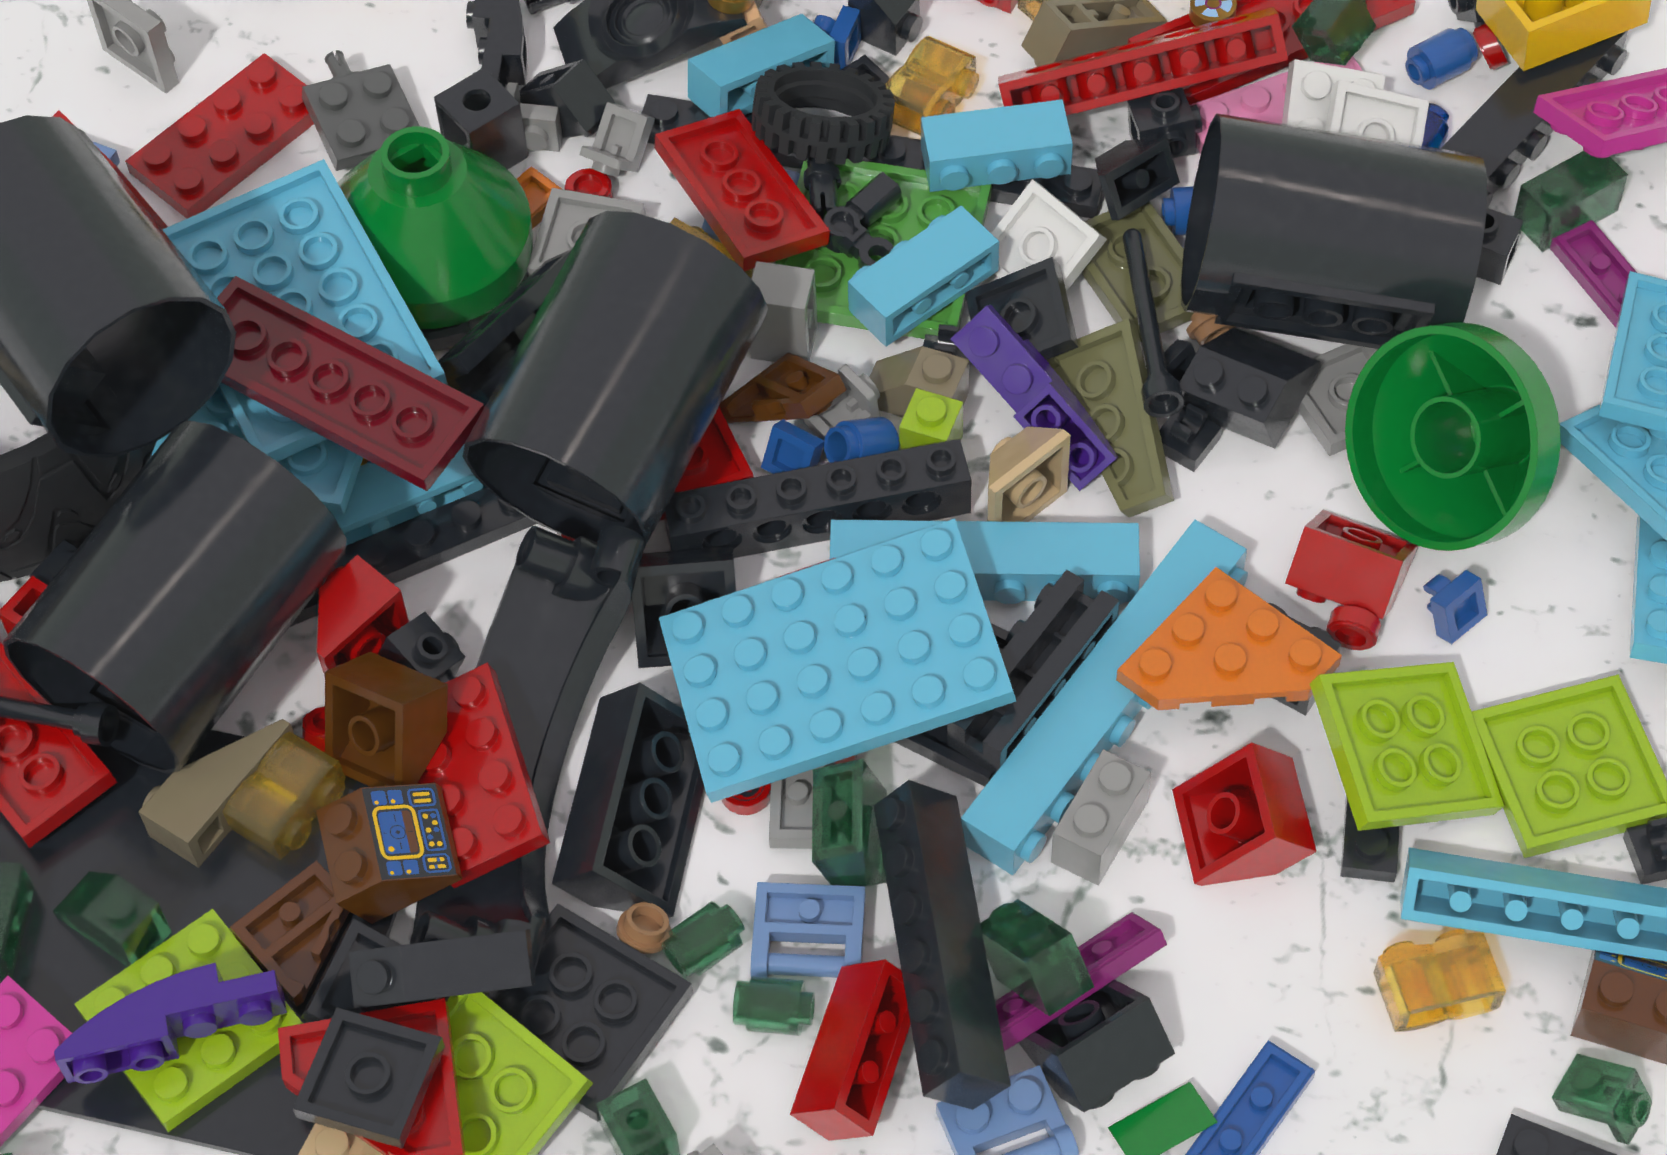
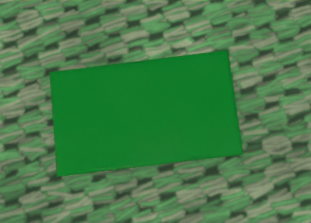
(1163, 1123)

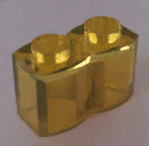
(931, 82)
(283, 794)
(1438, 980)

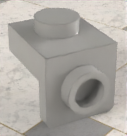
(540, 124)
(619, 140)
(855, 403)

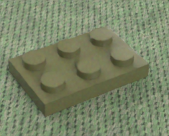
(1109, 271)

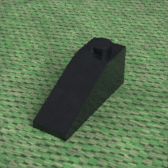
(441, 968)

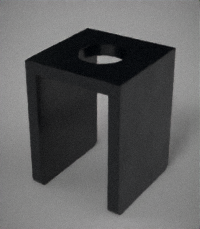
(484, 117)

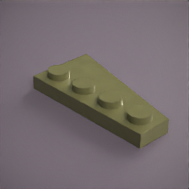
(1108, 381)

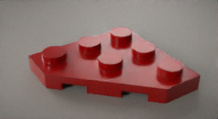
(438, 1121)

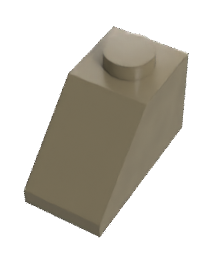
(921, 369)

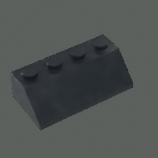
(632, 805)

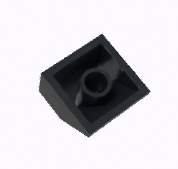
(1248, 384)
(673, 583)
(1100, 1046)

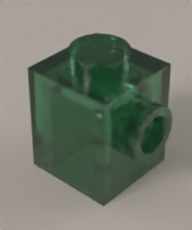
(1334, 29)
(637, 1122)

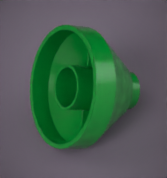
(443, 224)
(1452, 436)

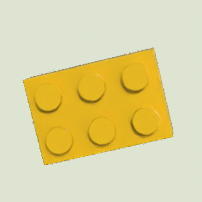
(1553, 28)

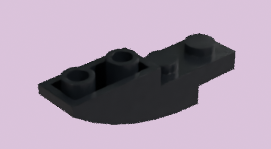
(499, 38)

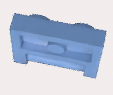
(806, 916)
(1008, 1116)

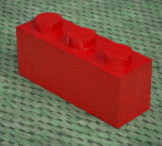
(854, 1052)

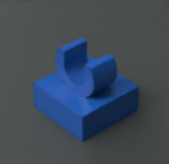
(845, 32)
(791, 449)
(1456, 604)

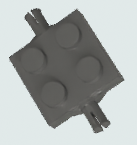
(356, 110)

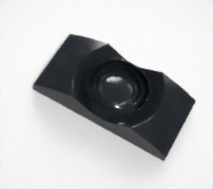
(637, 35)

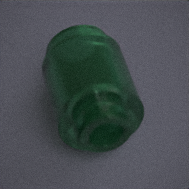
(703, 939)
(773, 1005)

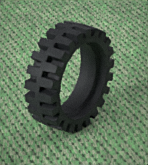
(821, 136)

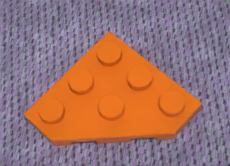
(1226, 651)

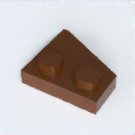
(784, 391)
(294, 930)

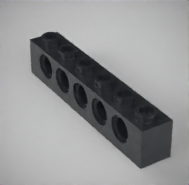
(800, 503)

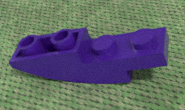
(1034, 391)
(145, 1025)

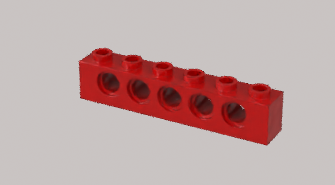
(1151, 64)

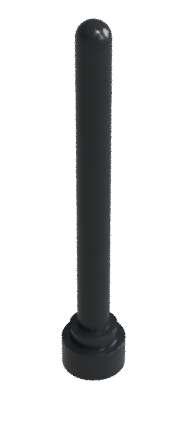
(1161, 391)
(93, 723)

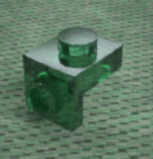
(1604, 1094)

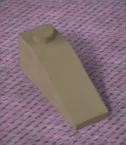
(1086, 26)
(190, 804)

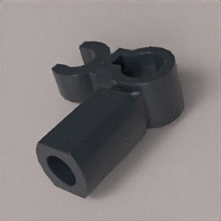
(850, 223)

